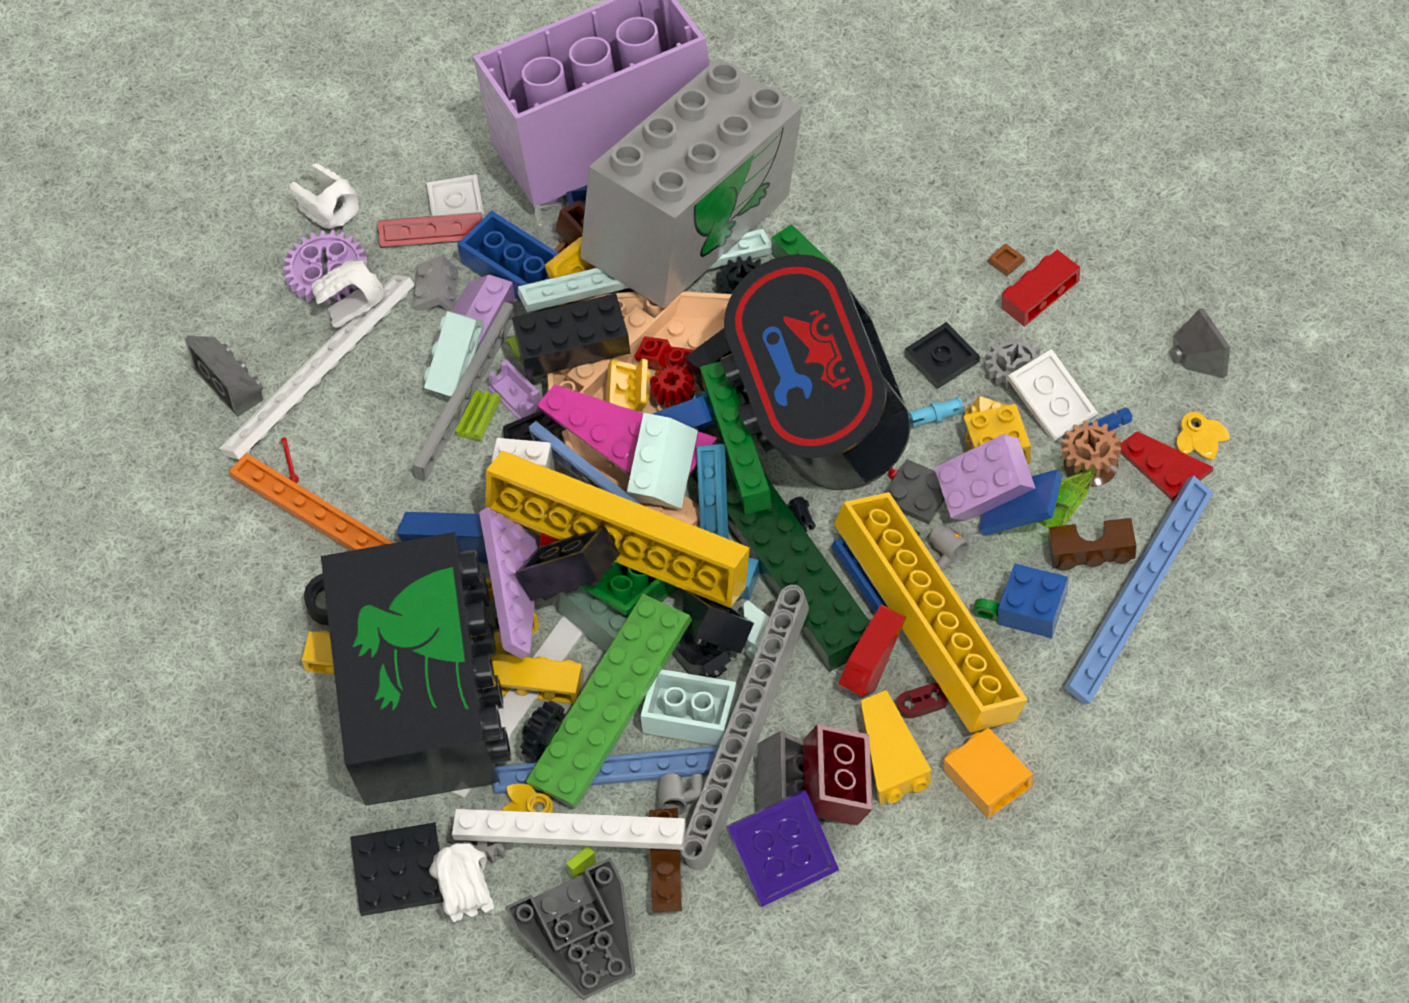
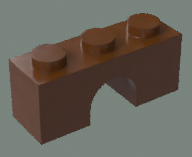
(1071, 550)

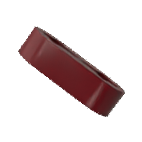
(922, 701)

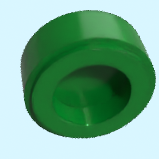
(986, 609)

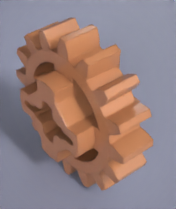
(1091, 447)

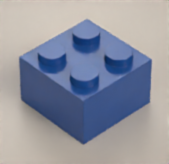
(1033, 600)

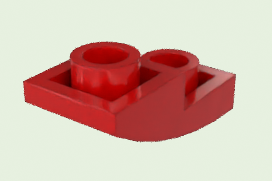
(660, 352)

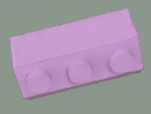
(483, 300)

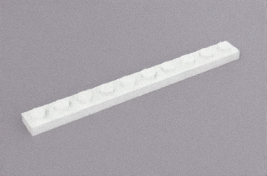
(313, 370)

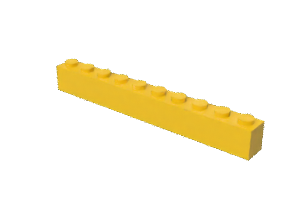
(555, 679)

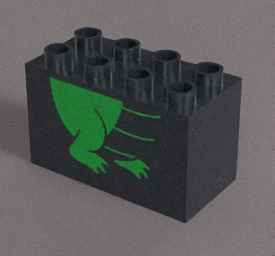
(414, 669)

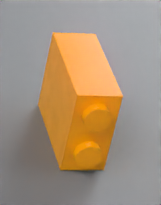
(987, 772)

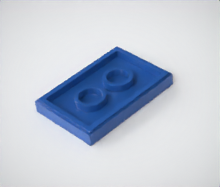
(1027, 508)

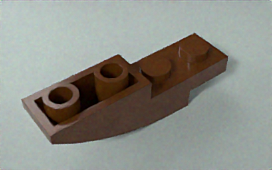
(666, 872)

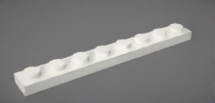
(569, 829)

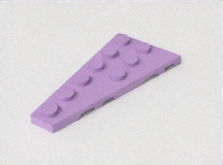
(507, 549)

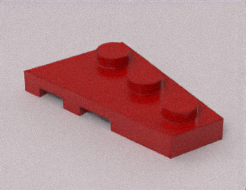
(1162, 464)

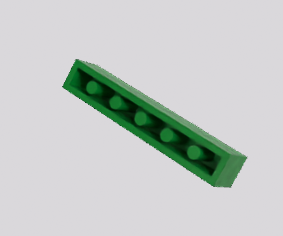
(738, 442)

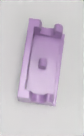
(514, 390)

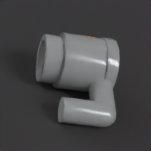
(947, 542)
(673, 793)

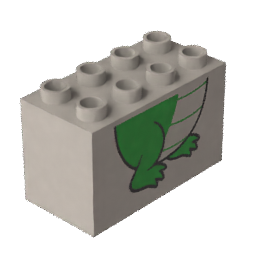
(689, 182)

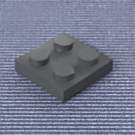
(916, 491)

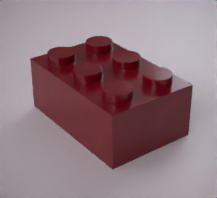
(838, 773)

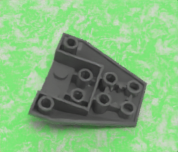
(580, 929)

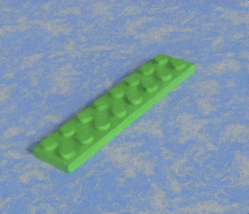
(609, 700)

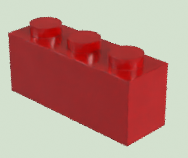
(1040, 287)

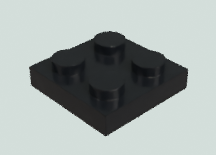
(942, 355)

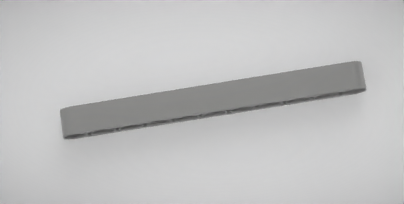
(745, 738)

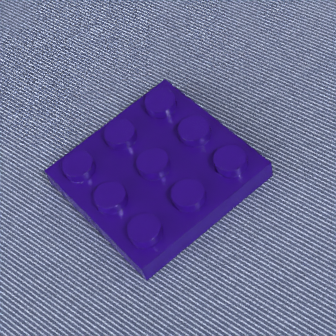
(782, 848)

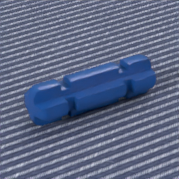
(1113, 420)

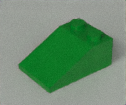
(624, 586)

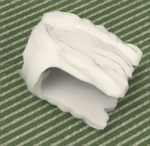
(321, 207)
(358, 302)
(462, 880)

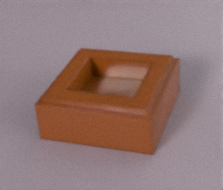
(1006, 260)

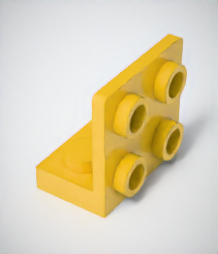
(995, 422)

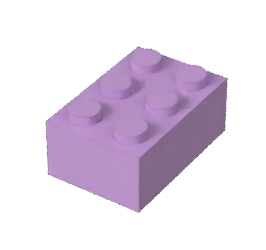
(984, 477)

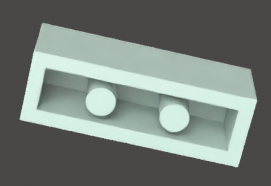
(452, 352)

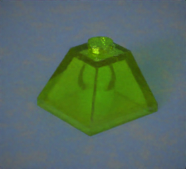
(1070, 496)

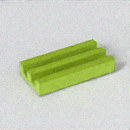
(474, 415)

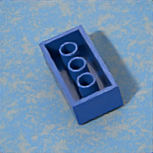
(505, 252)

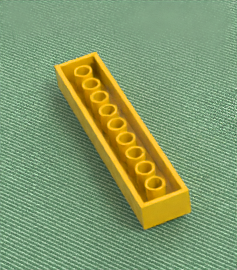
(643, 536)
(934, 613)

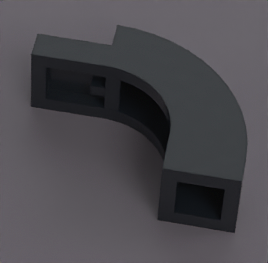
(700, 659)

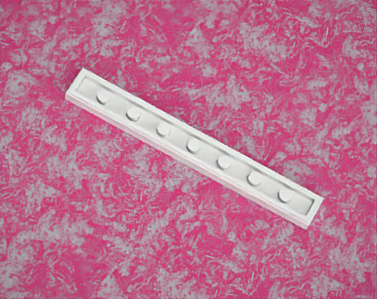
(556, 647)

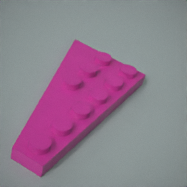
(603, 425)

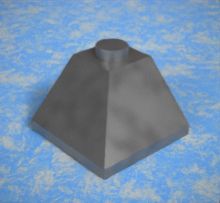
(1201, 346)

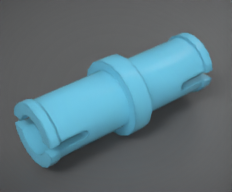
(936, 412)

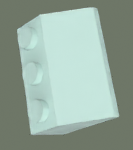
(662, 461)

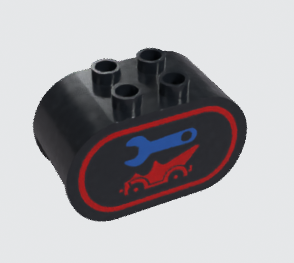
(814, 373)

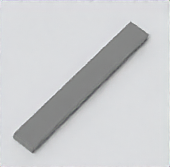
(463, 393)

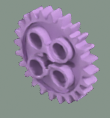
(307, 265)

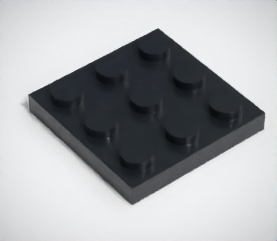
(395, 868)

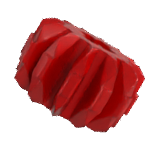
(672, 386)

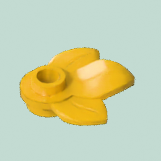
(1202, 438)
(526, 799)

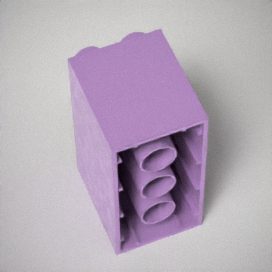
(583, 86)

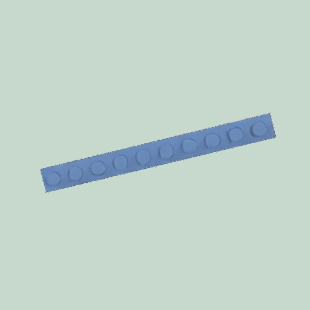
(1138, 590)

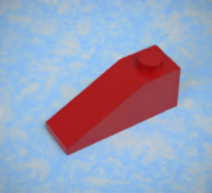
(872, 652)

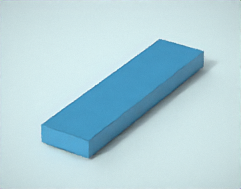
(712, 489)

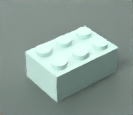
(689, 707)

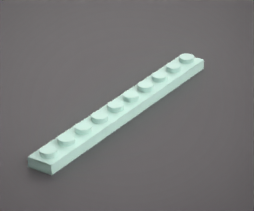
(596, 282)

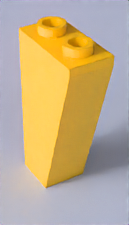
(894, 754)

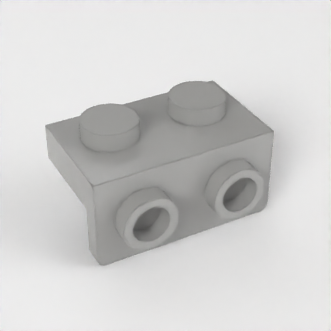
(435, 284)

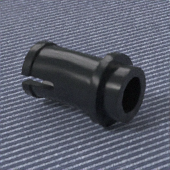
(799, 508)

